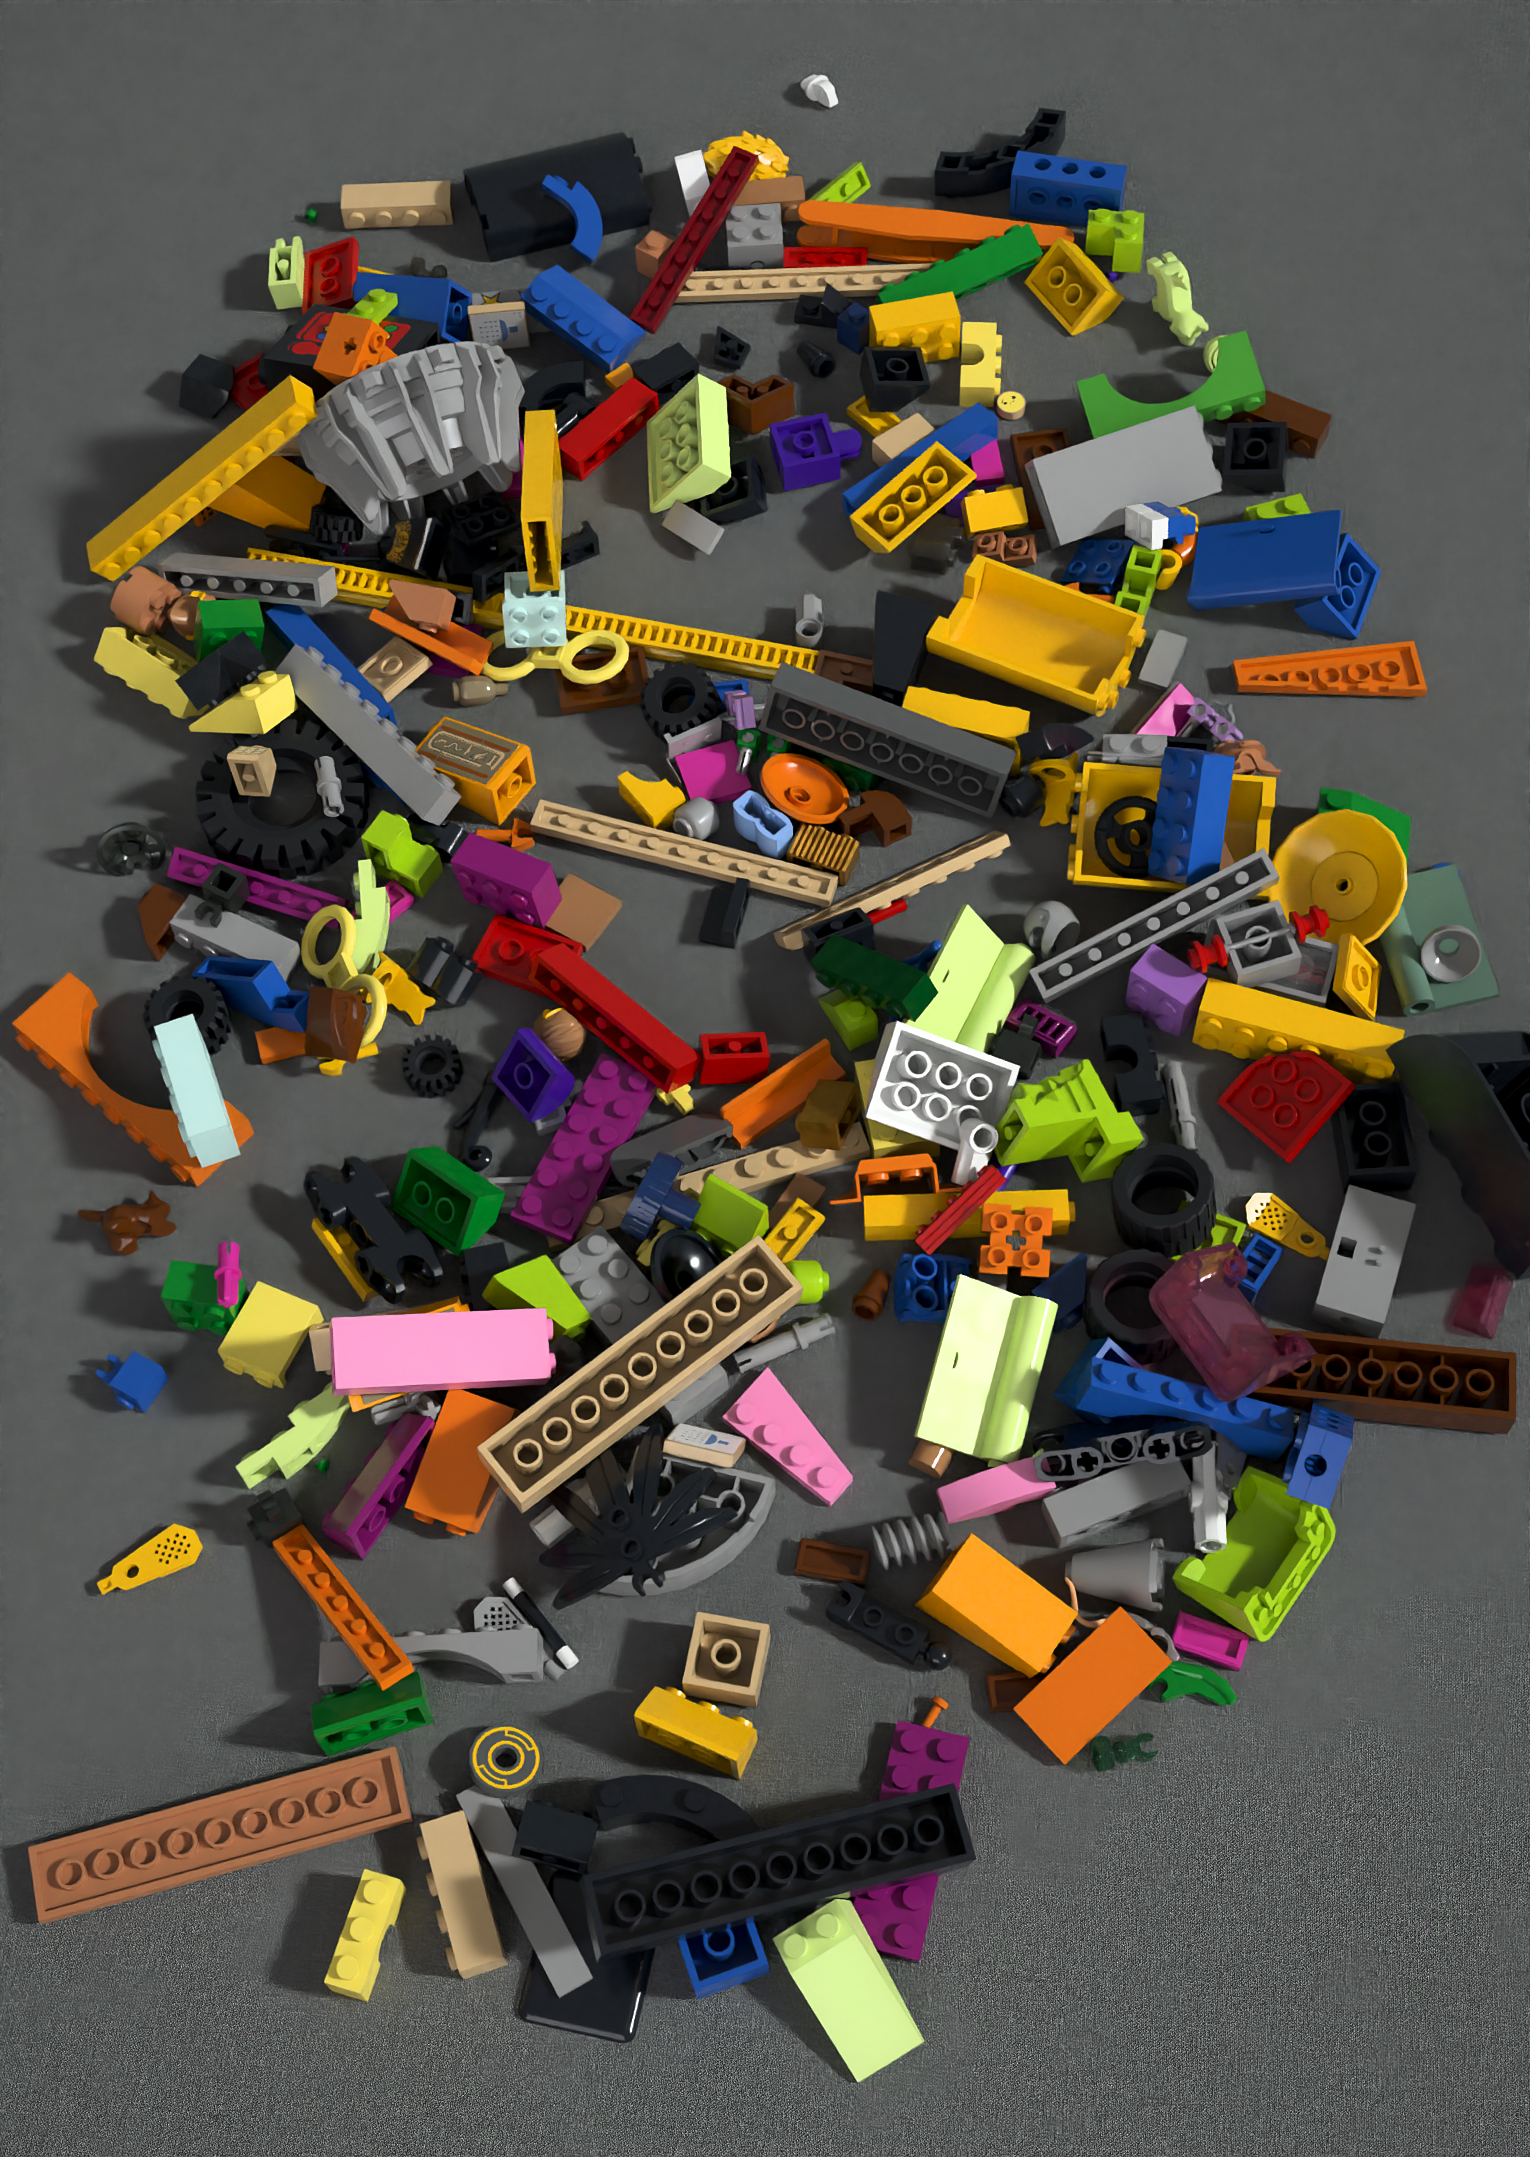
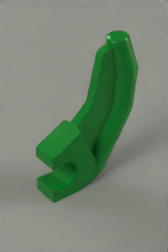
(1189, 1679)

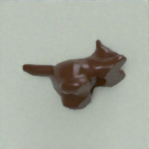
(128, 1223)

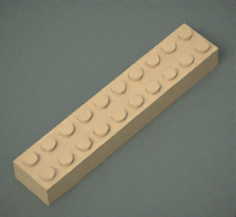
(639, 1373)

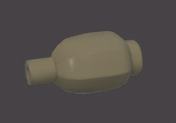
(477, 690)

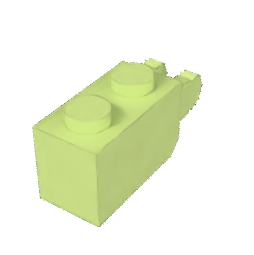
(287, 273)

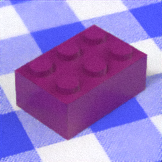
(506, 880)

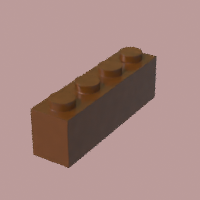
(1305, 424)

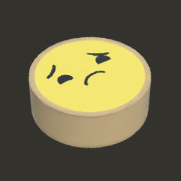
(1011, 405)

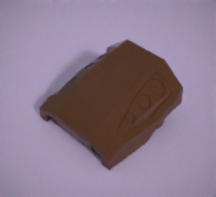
(334, 1024)

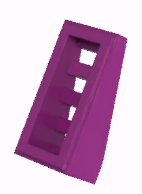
(1065, 1029)

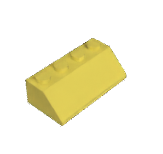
(148, 666)

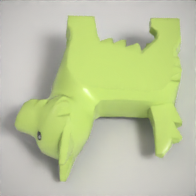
(1174, 298)

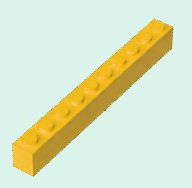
(202, 478)

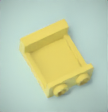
(268, 1334)

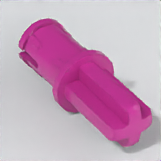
(228, 1274)

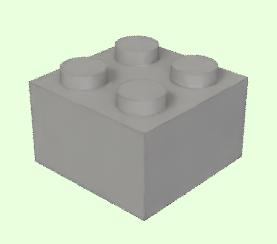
(755, 235)

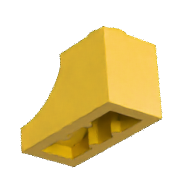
(651, 801)

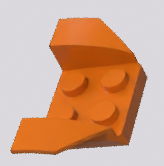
(907, 1168)

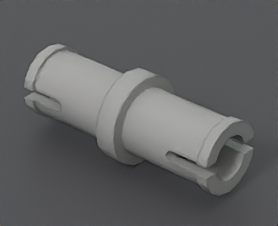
(329, 786)

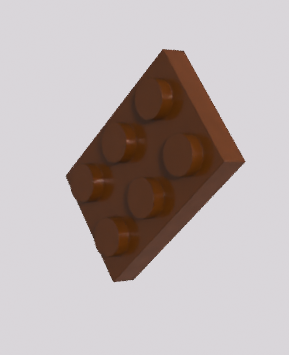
(614, 692)

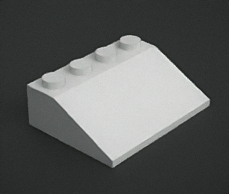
(935, 1085)

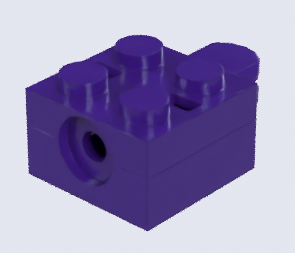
(809, 450)

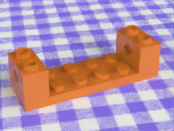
(351, 347)

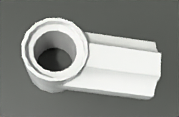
(973, 1155)

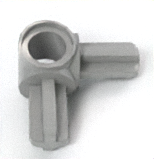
(418, 1402)

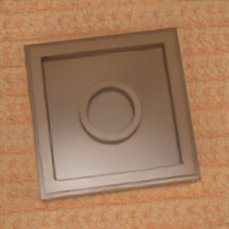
(582, 912)

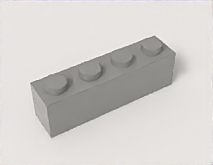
(234, 938)
(1112, 1499)

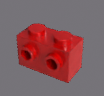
(733, 1058)

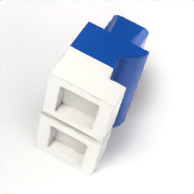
(1155, 521)

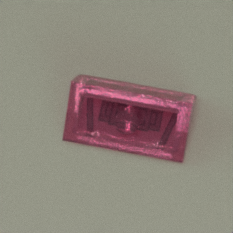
(1483, 1301)

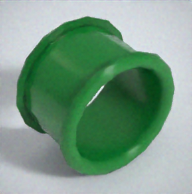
(311, 215)

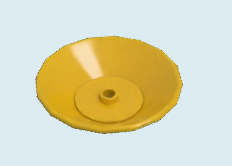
(1336, 850)

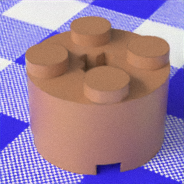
(144, 601)

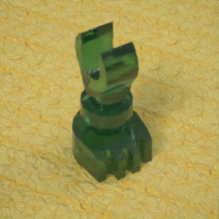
(1105, 1755)

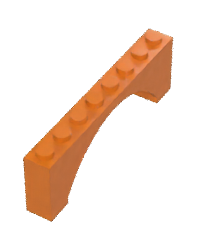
(59, 1033)

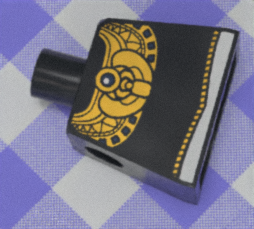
(417, 546)

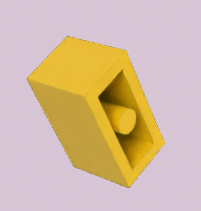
(994, 511)

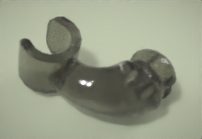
(418, 269)

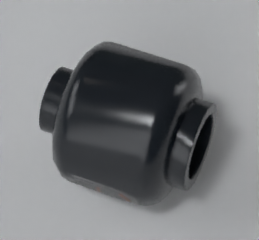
(1023, 795)

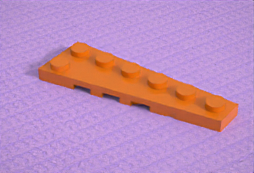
(1360, 670)

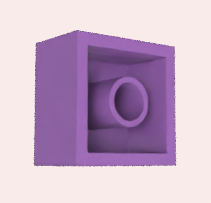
(1165, 990)

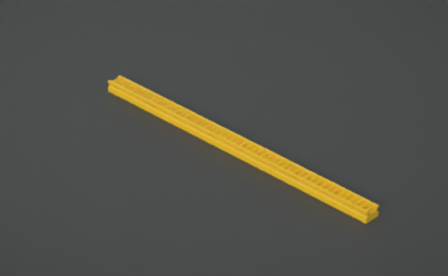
(658, 639)

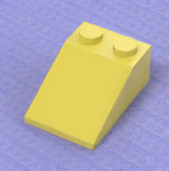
(252, 708)

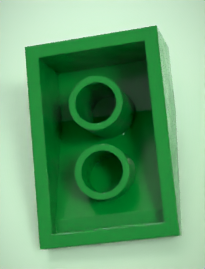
(1396, 821)

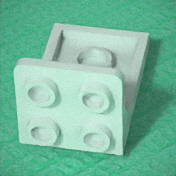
(533, 617)

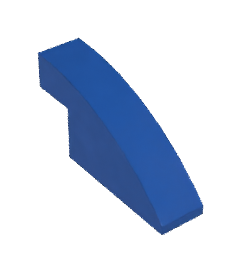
(256, 990)

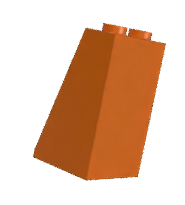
(451, 1478)

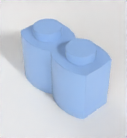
(762, 825)

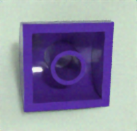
(532, 1076)

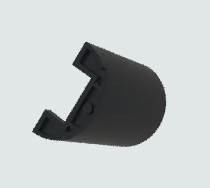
(525, 219)

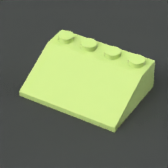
(688, 445)

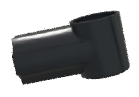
(572, 411)
(443, 838)

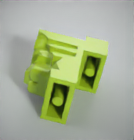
(1070, 1118)

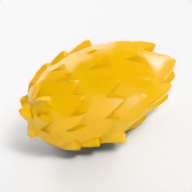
(771, 158)

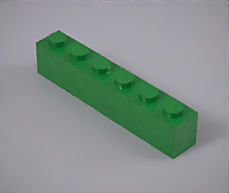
(970, 269)

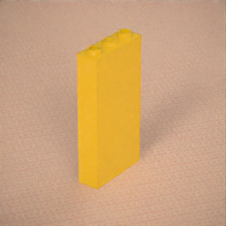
(542, 500)

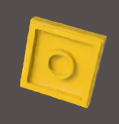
(1357, 977)

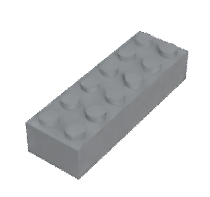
(621, 1300)

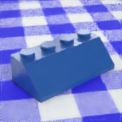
(581, 318)

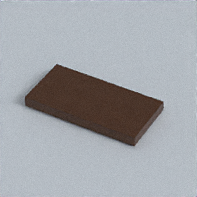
(1028, 447)

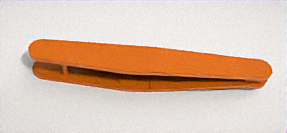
(907, 233)

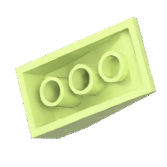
(848, 1988)

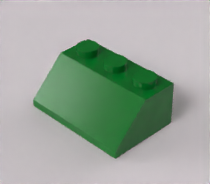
(446, 1199)
(370, 1714)

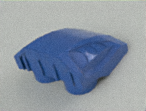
(926, 1285)

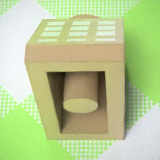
(252, 770)

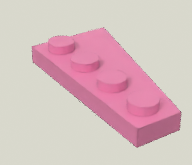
(787, 1437)

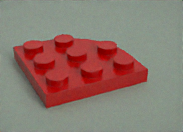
(1286, 1099)

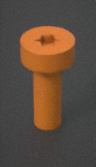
(939, 1704)

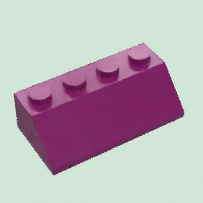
(381, 1487)

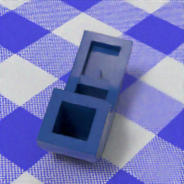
(585, 214)

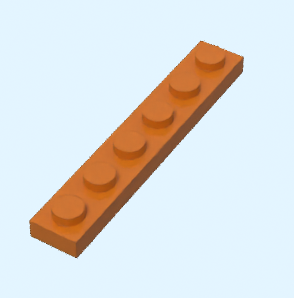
(343, 1607)

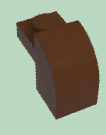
(879, 813)

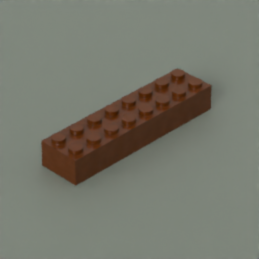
(1401, 1383)

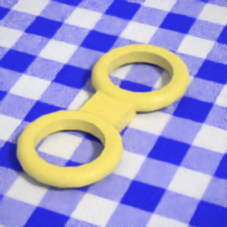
(561, 658)
(341, 971)

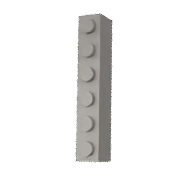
(251, 579)

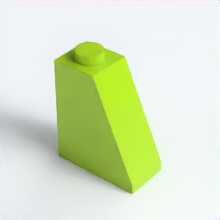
(540, 1286)

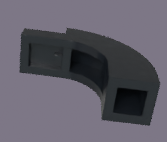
(551, 387)

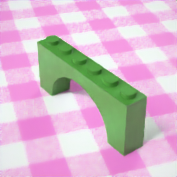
(1229, 390)

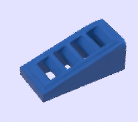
(1249, 1286)

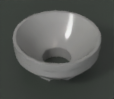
(1453, 965)

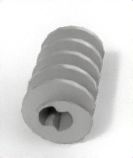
(911, 1540)

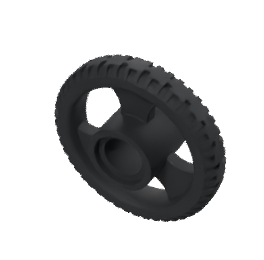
(1108, 828)

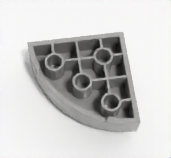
(731, 1488)

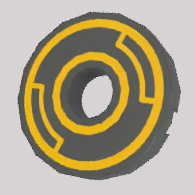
(505, 1740)

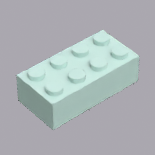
(194, 1091)

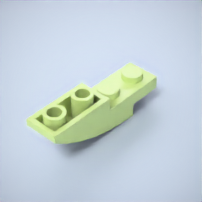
(372, 919)
(290, 1450)

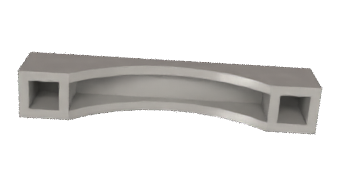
(508, 1654)

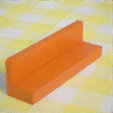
(455, 646)
(780, 1094)

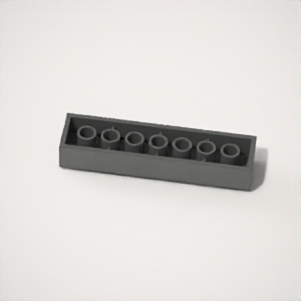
(886, 740)

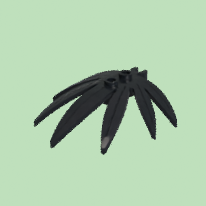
(628, 1532)

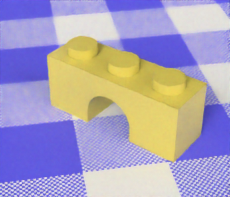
(980, 348)
(357, 1952)

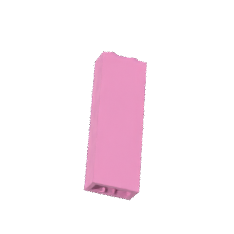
(440, 1351)

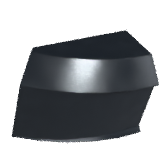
(738, 498)

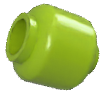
(811, 1277)

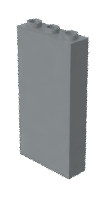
(1090, 483)

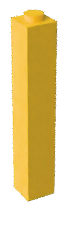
(902, 1215)

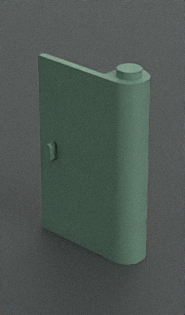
(1430, 902)

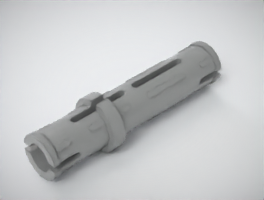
(1182, 1120)
(784, 1342)

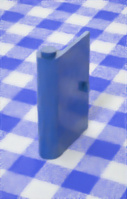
(1266, 561)

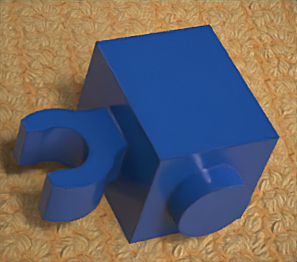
(135, 1381)

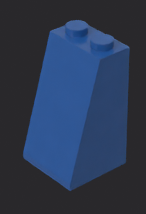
(423, 300)

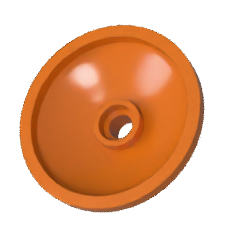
(804, 788)

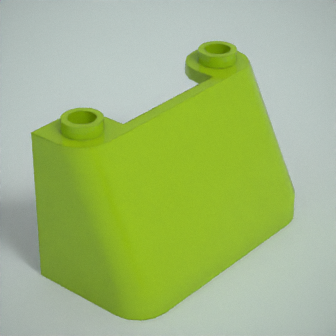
(1267, 1559)

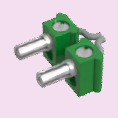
(750, 744)

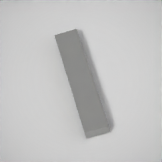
(525, 1891)

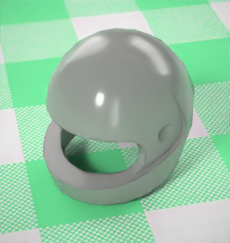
(1051, 924)

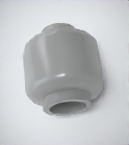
(696, 819)

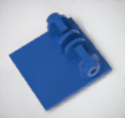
(1099, 563)

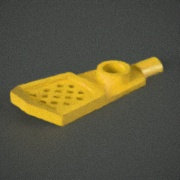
(1290, 1231)
(149, 1562)

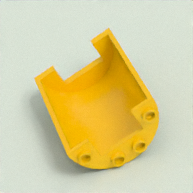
(1040, 636)
(1102, 784)

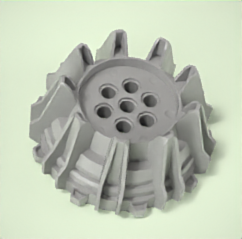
(417, 430)

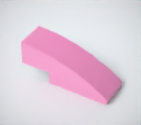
(993, 1491)

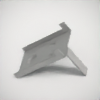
(691, 740)

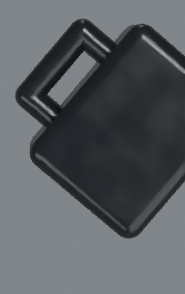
(603, 2006)

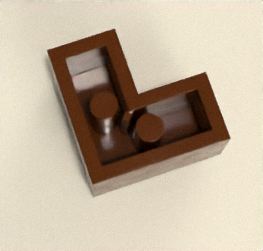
(758, 404)

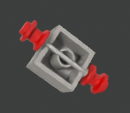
(1258, 943)

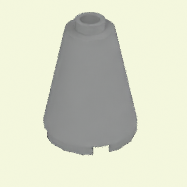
(1122, 1573)

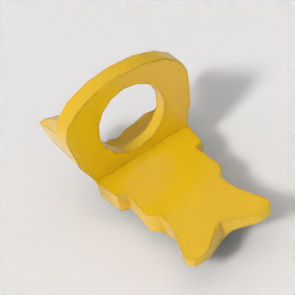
(1059, 787)
(400, 989)

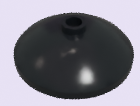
(679, 1261)

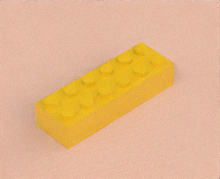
(1264, 1024)

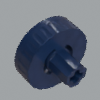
(658, 1198)

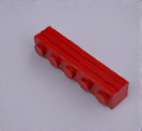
(959, 1208)

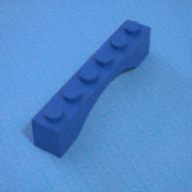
(1123, 1390)

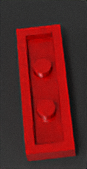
(824, 257)

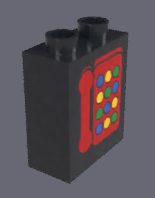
(302, 342)

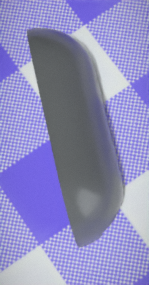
(688, 1139)

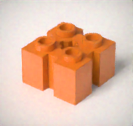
(1030, 1226)

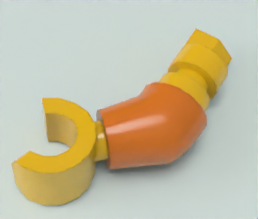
(1177, 556)

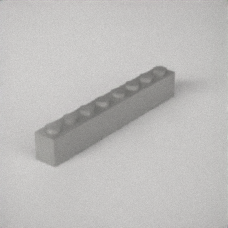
(369, 735)
(1154, 925)

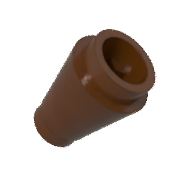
(872, 1296)

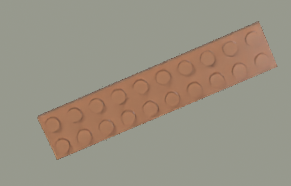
(218, 1835)

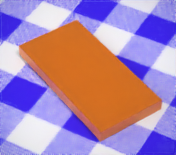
(1092, 1685)

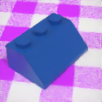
(1344, 612)

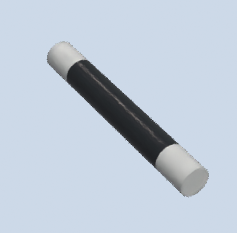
(539, 1621)

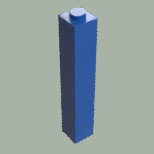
(960, 436)
(295, 627)

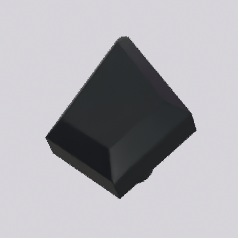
(730, 349)

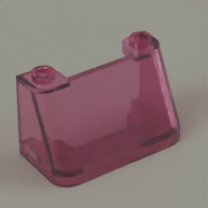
(1220, 1327)

